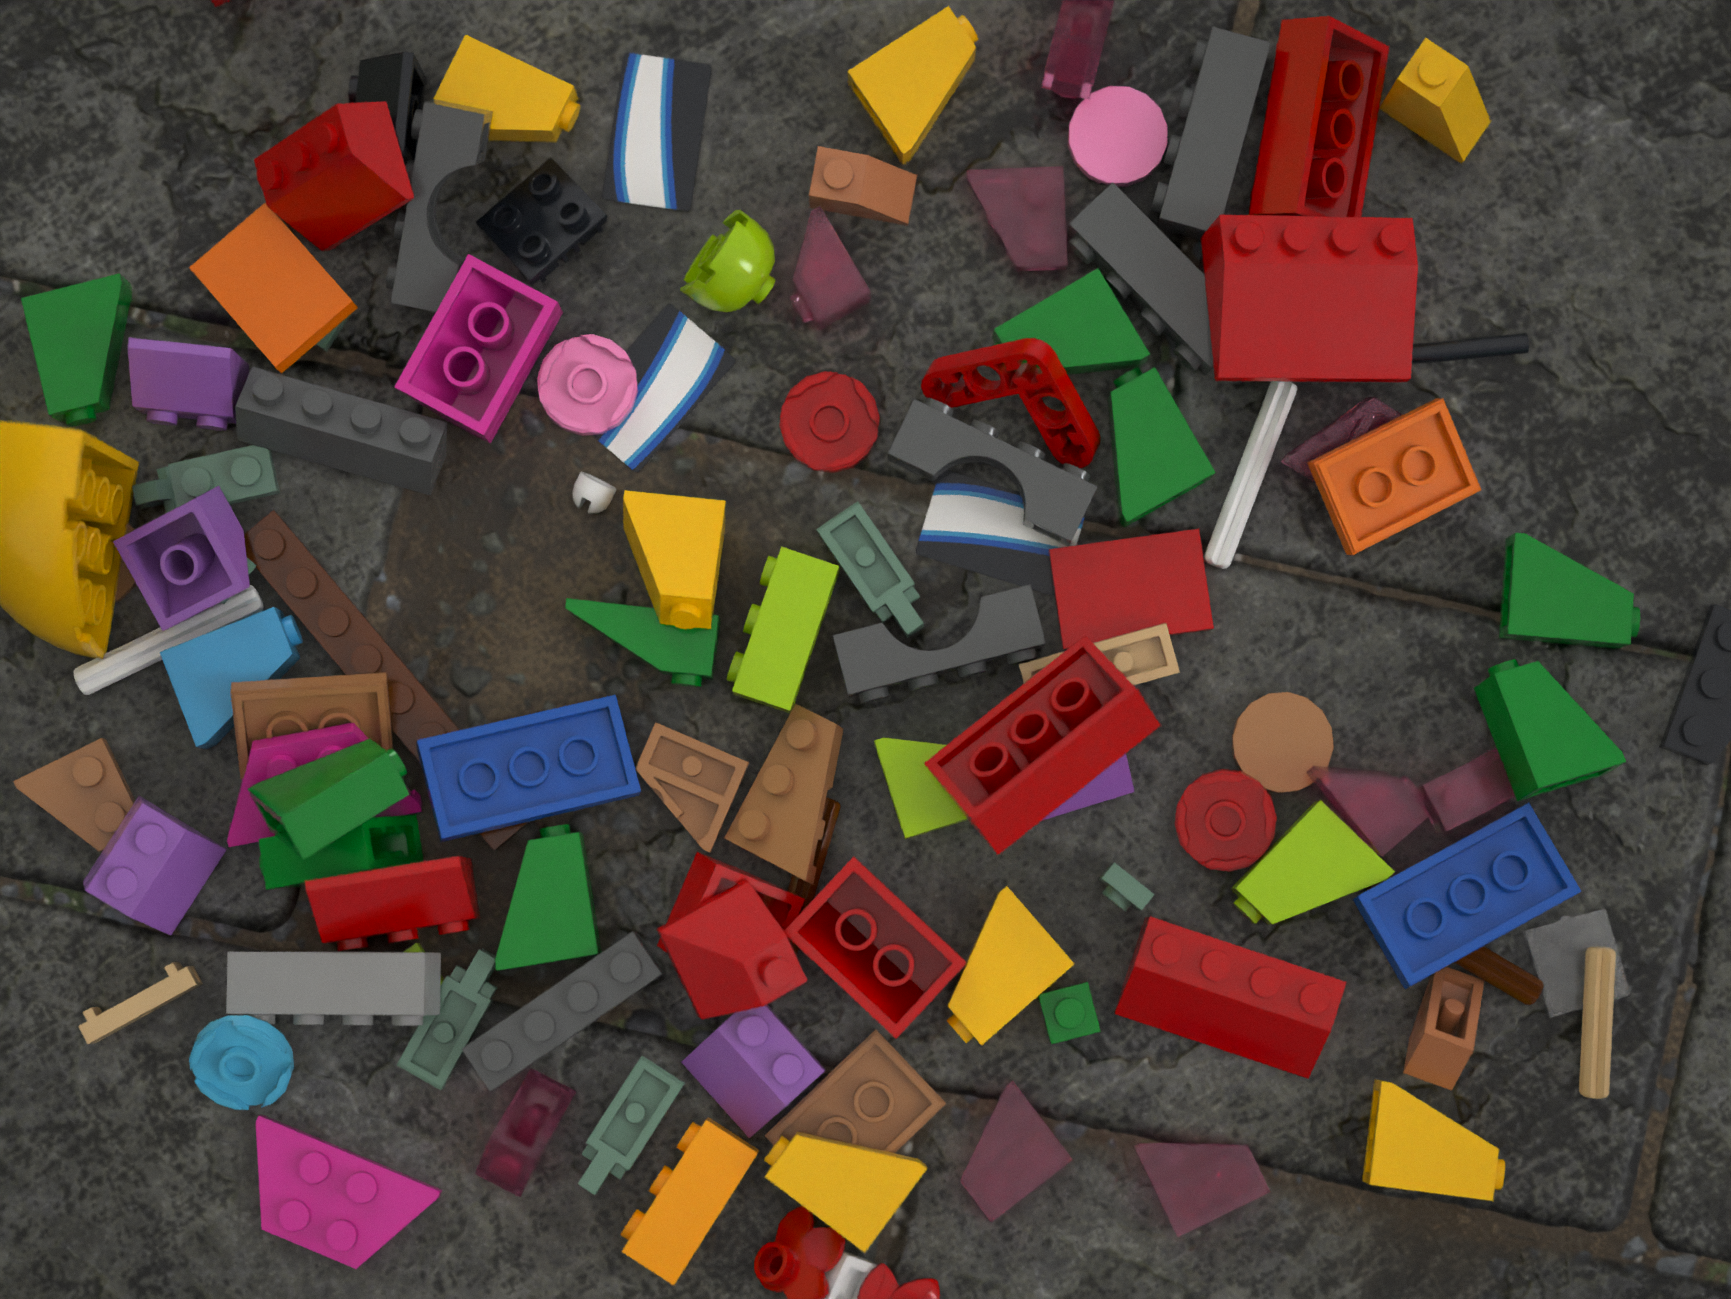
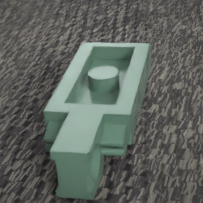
(239, 472)
(872, 567)
(463, 1004)
(629, 1122)

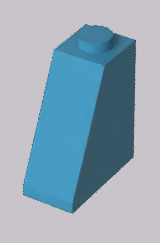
(239, 652)

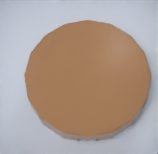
(1281, 740)

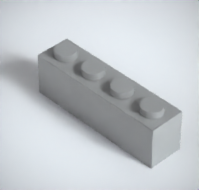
(334, 984)

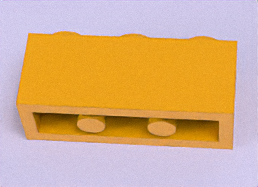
(688, 1199)

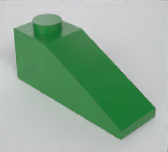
(673, 651)

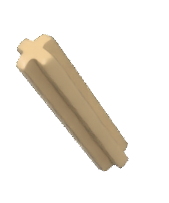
(1597, 1022)

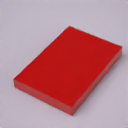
(1131, 586)

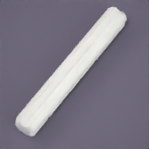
(1250, 474)
(147, 648)

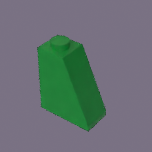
(1082, 327)
(78, 345)
(1151, 446)
(1561, 600)
(1542, 731)
(330, 795)
(368, 847)
(551, 904)

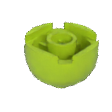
(732, 267)

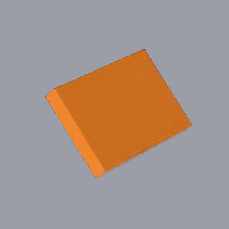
(273, 288)
(1394, 476)

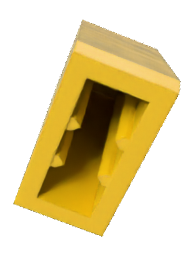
(914, 79)
(523, 99)
(1438, 101)
(677, 553)
(1005, 970)
(1425, 1150)
(843, 1182)

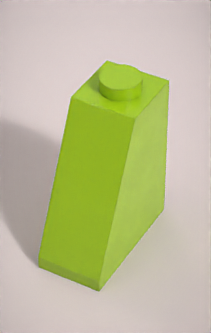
(915, 792)
(1308, 868)

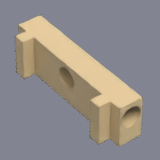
(102, 1025)

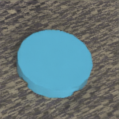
(241, 1062)

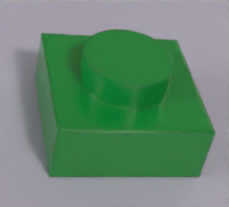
(1069, 1013)

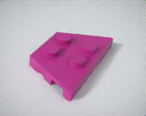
(284, 753)
(331, 1195)

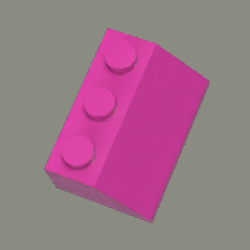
(479, 348)

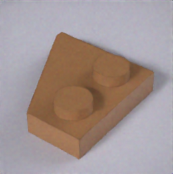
(692, 781)
(82, 792)

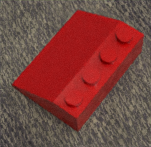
(1311, 298)

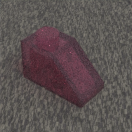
(1077, 47)
(825, 276)
(1466, 791)
(1372, 803)
(525, 1132)

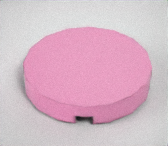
(1117, 136)
(573, 387)

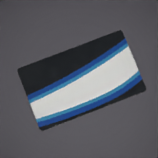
(657, 132)
(674, 373)
(984, 532)

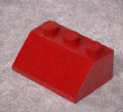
(336, 173)
(394, 902)
(875, 947)

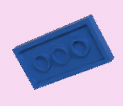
(528, 768)
(1466, 895)

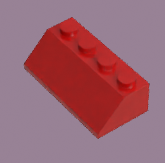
(1319, 120)
(1042, 744)
(1229, 997)

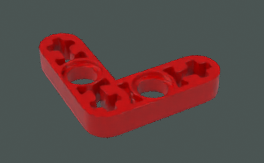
(1029, 383)

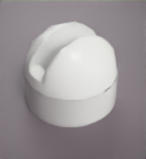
(594, 490)

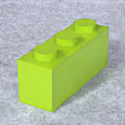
(783, 629)

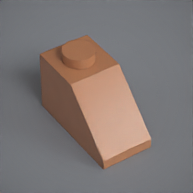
(861, 186)
(1445, 1028)

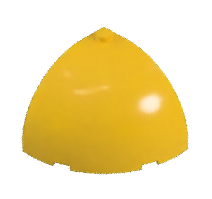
(58, 522)

